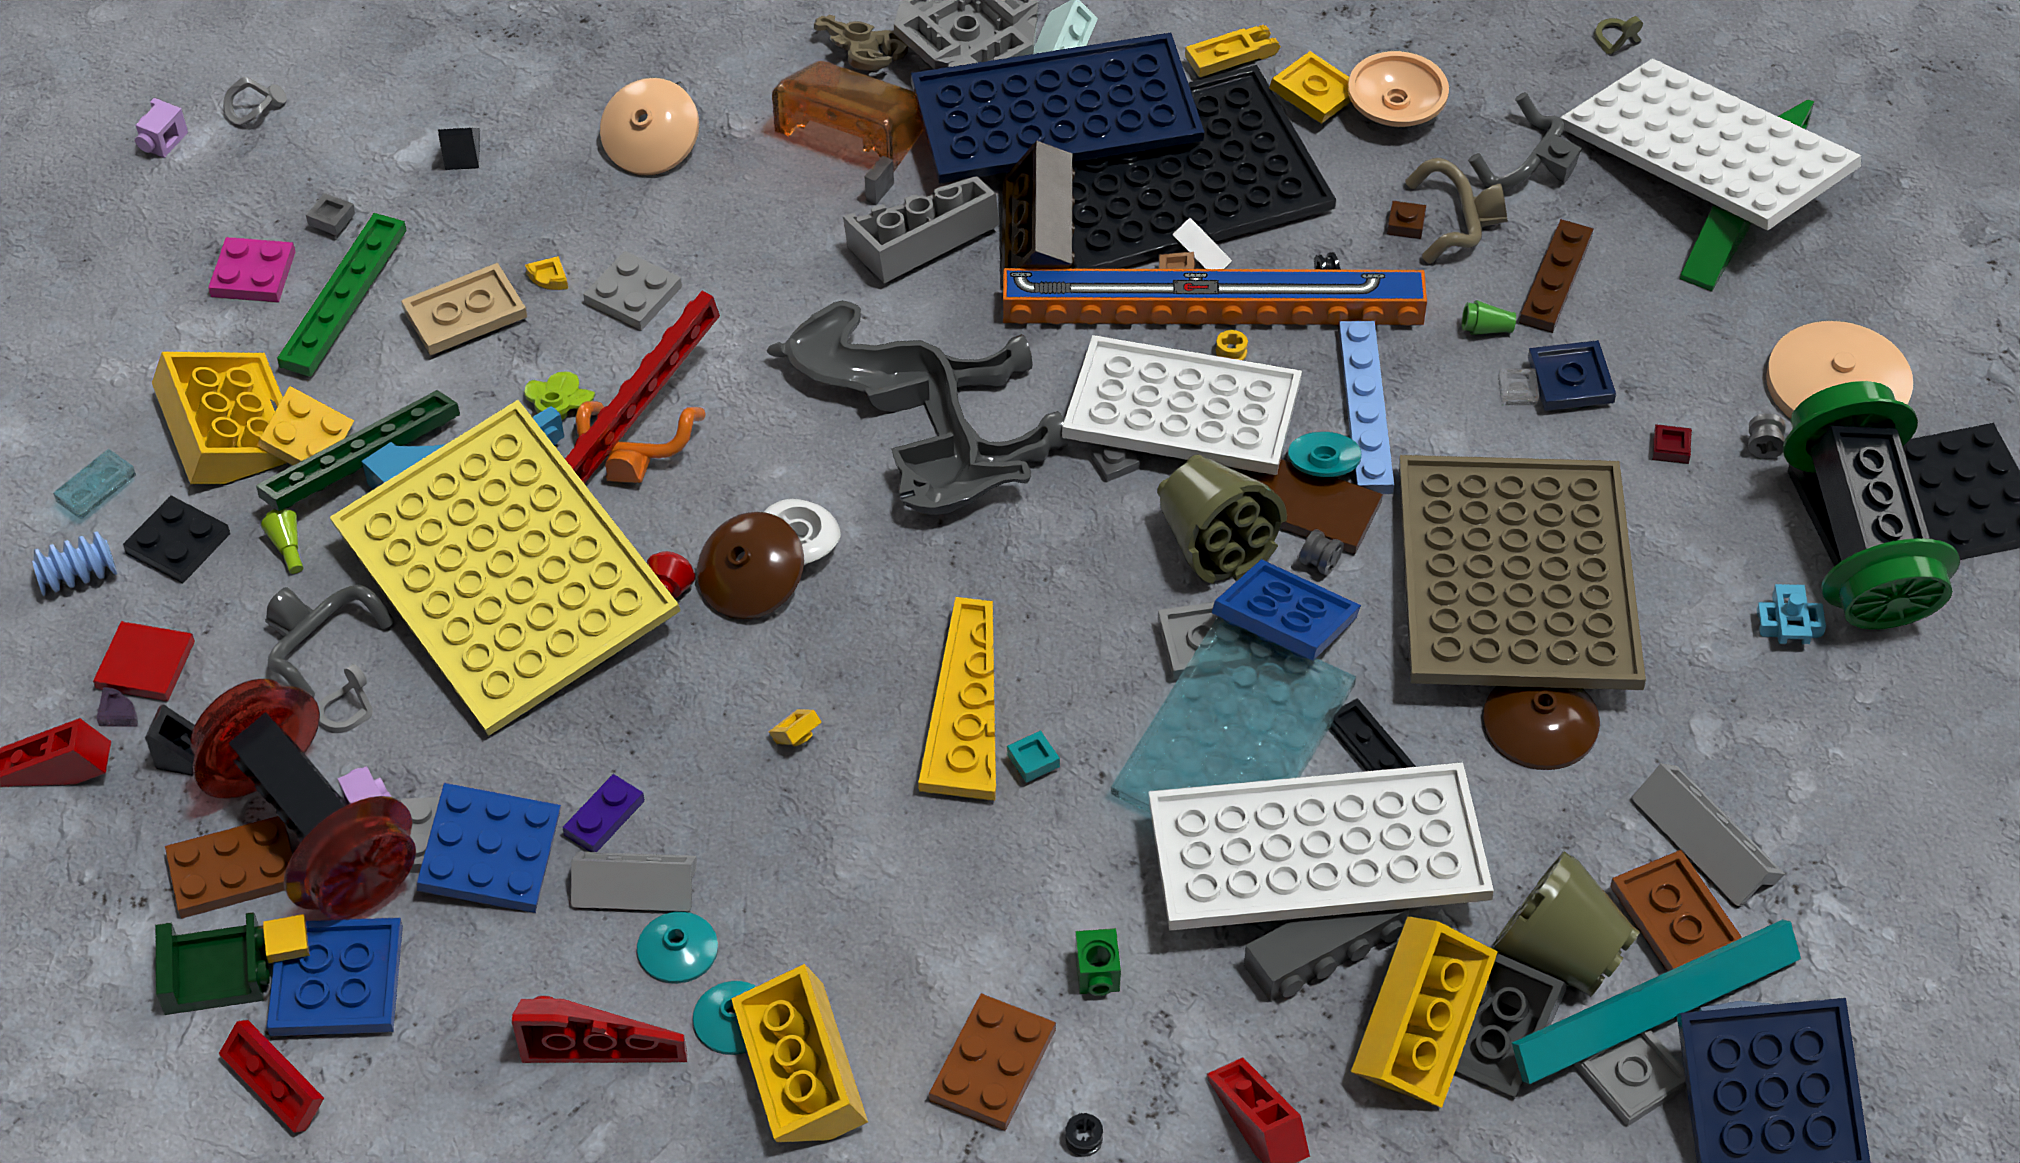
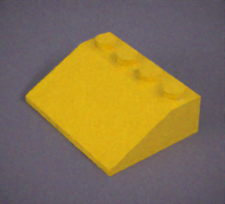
(218, 412)

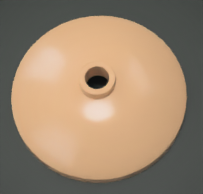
(1398, 88)
(659, 140)

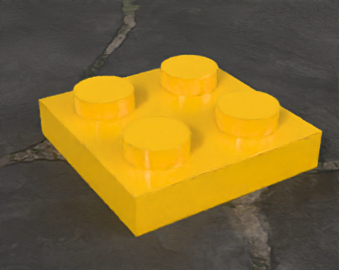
(1313, 87)
(302, 427)

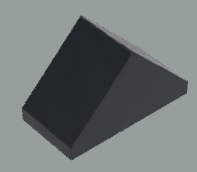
(460, 148)
(170, 741)

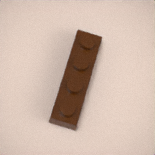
(1556, 276)

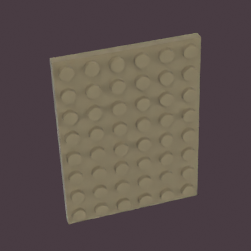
(1518, 573)

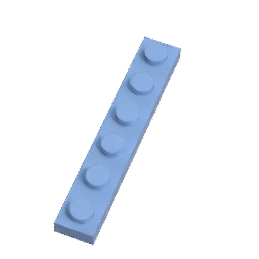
(1366, 404)

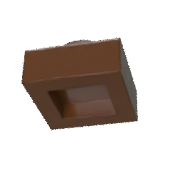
(1406, 219)

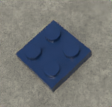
(1572, 375)

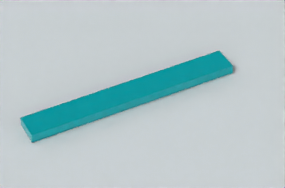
(1655, 1001)

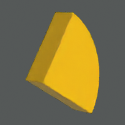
(547, 274)

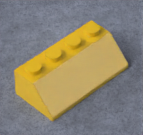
(1424, 1011)
(799, 1058)

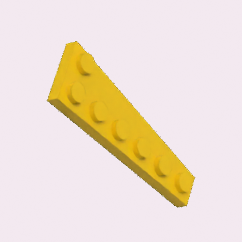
(962, 724)

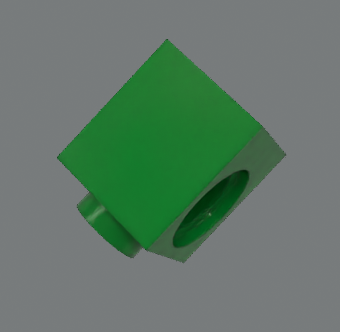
(1097, 947)

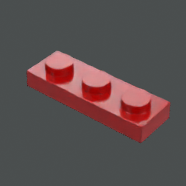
(271, 1076)

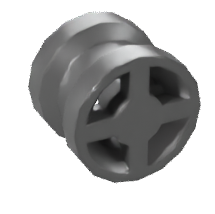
(1766, 436)
(1321, 552)

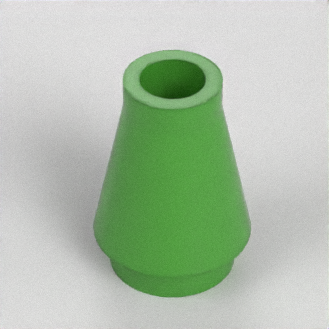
(1486, 319)

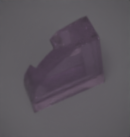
(116, 710)

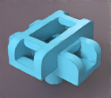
(1796, 609)

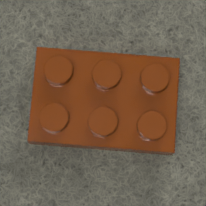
(229, 866)
(1674, 910)
(992, 1062)

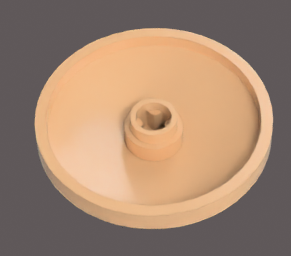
(1831, 355)

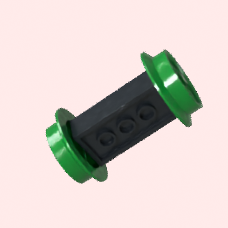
(1888, 562)

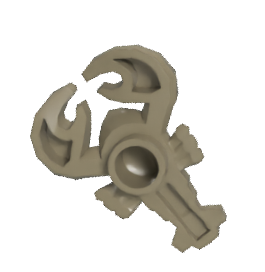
(863, 42)

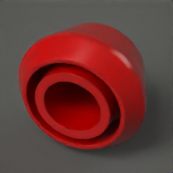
(672, 571)

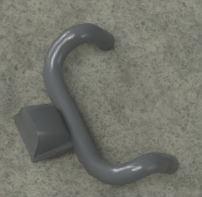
(1555, 152)
(296, 621)

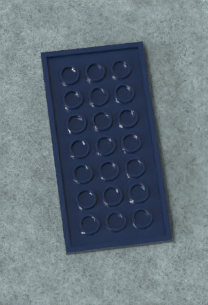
(1075, 99)

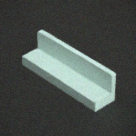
(1066, 27)

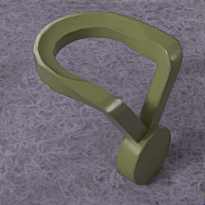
(1629, 28)

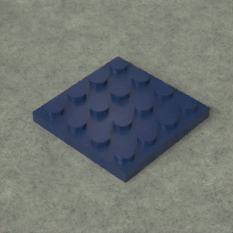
(1773, 1084)

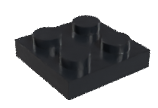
(176, 539)

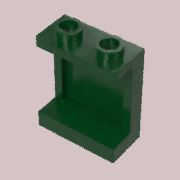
(210, 967)

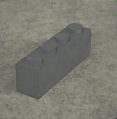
(1316, 946)

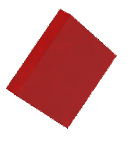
(144, 660)

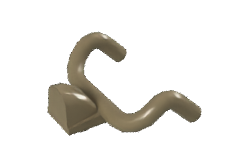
(1479, 211)

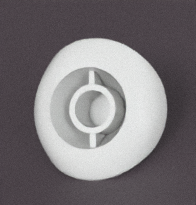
(812, 523)

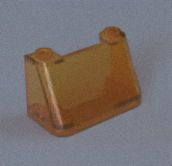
(851, 103)

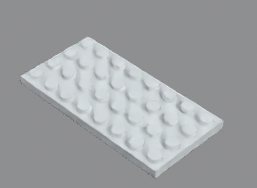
(1711, 143)
(1318, 846)

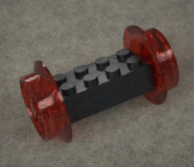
(346, 853)

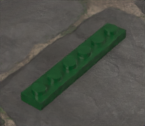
(347, 455)

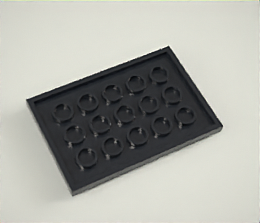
(1963, 487)

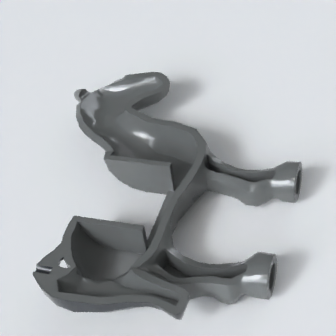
(901, 375)

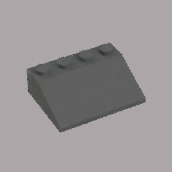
(1511, 1007)

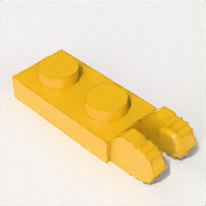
(1231, 50)

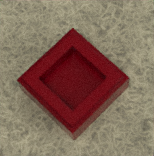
(1672, 444)

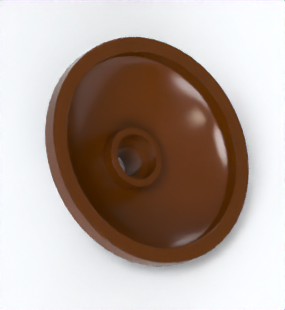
(764, 574)
(1539, 734)

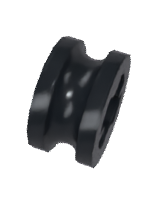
(1328, 263)
(1082, 1147)

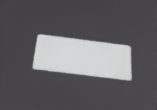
(1204, 248)

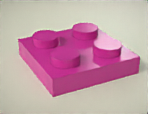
(252, 269)

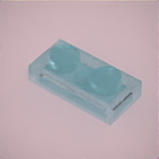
(94, 484)

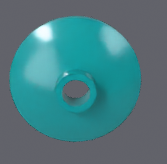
(1324, 454)
(681, 960)
(714, 1025)

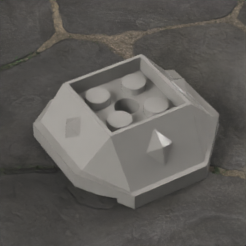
(967, 30)

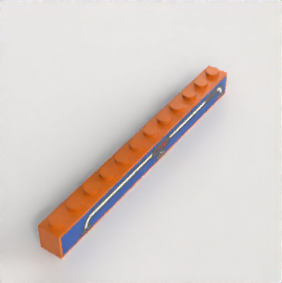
(1213, 296)

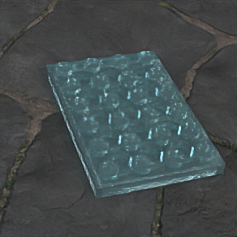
(1235, 717)

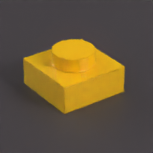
(796, 727)

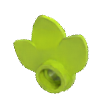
(559, 391)

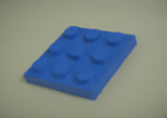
(1286, 610)
(488, 848)
(343, 983)

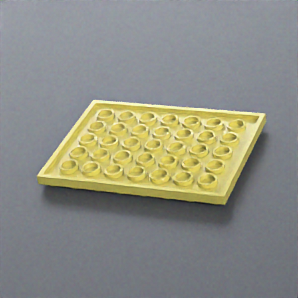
(504, 566)

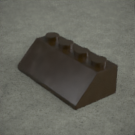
(1038, 210)

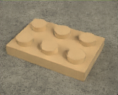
(464, 308)

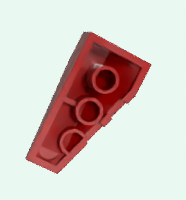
(575, 1033)

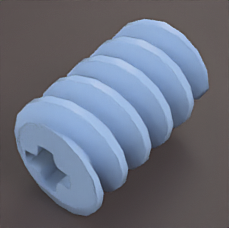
(73, 562)

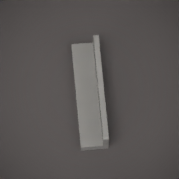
(1706, 834)

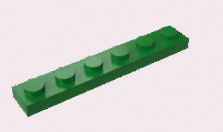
(341, 294)

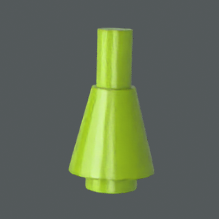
(282, 531)

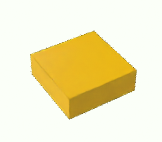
(286, 938)

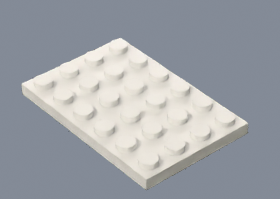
(1182, 404)

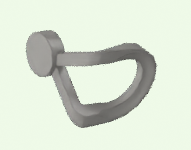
(273, 94)
(357, 681)

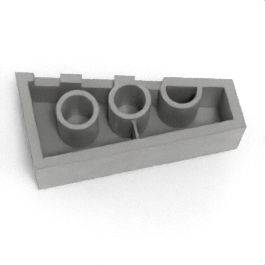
(921, 228)

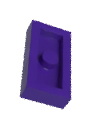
(603, 814)

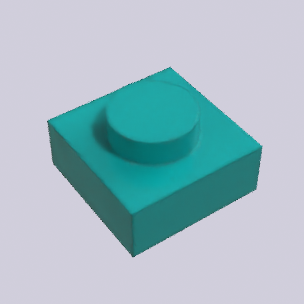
(1033, 756)

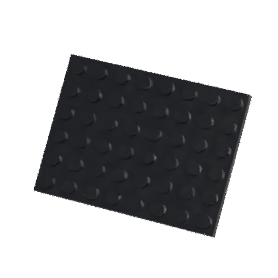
(1234, 182)

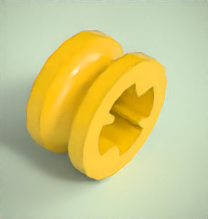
(1232, 337)

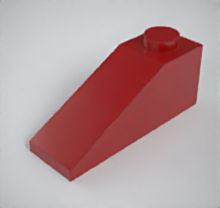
(55, 756)
(1260, 1113)

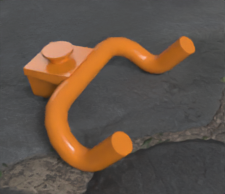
(630, 460)

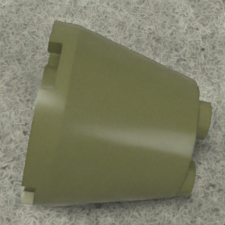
(1220, 518)
(1568, 928)

